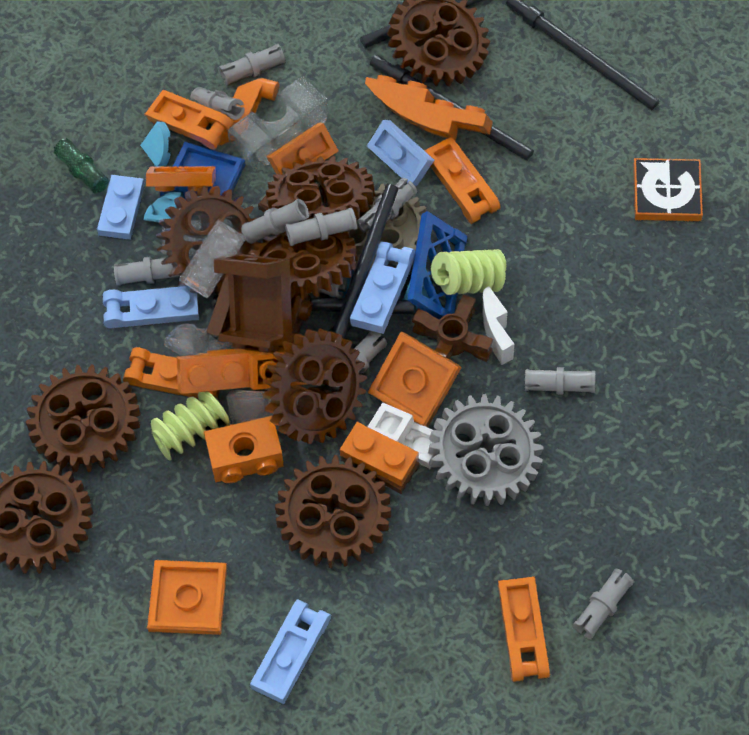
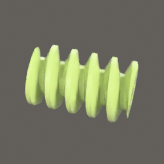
(469, 271)
(187, 422)

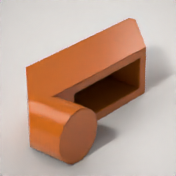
(251, 96)

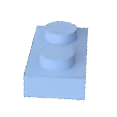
(400, 152)
(120, 207)

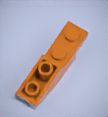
(416, 106)
(226, 370)

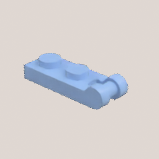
(382, 288)
(150, 306)
(289, 652)

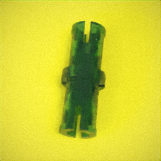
(81, 166)

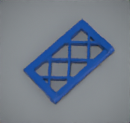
(419, 273)

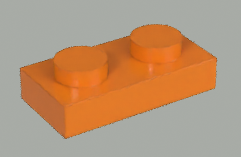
(309, 145)
(170, 176)
(379, 453)

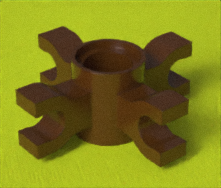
(454, 323)

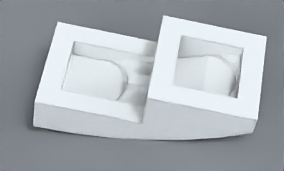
(494, 323)
(402, 428)

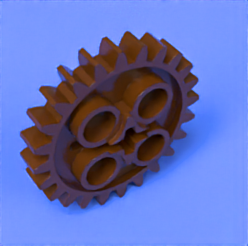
(439, 39)
(340, 186)
(209, 209)
(313, 262)
(311, 417)
(93, 443)
(49, 490)
(322, 539)

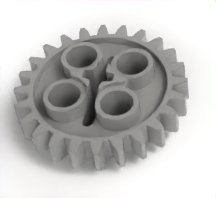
(496, 476)

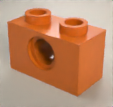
(255, 435)

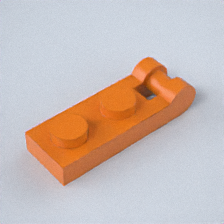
(189, 118)
(462, 180)
(163, 376)
(523, 627)

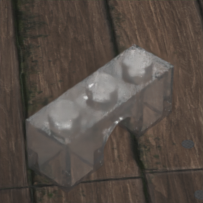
(302, 109)

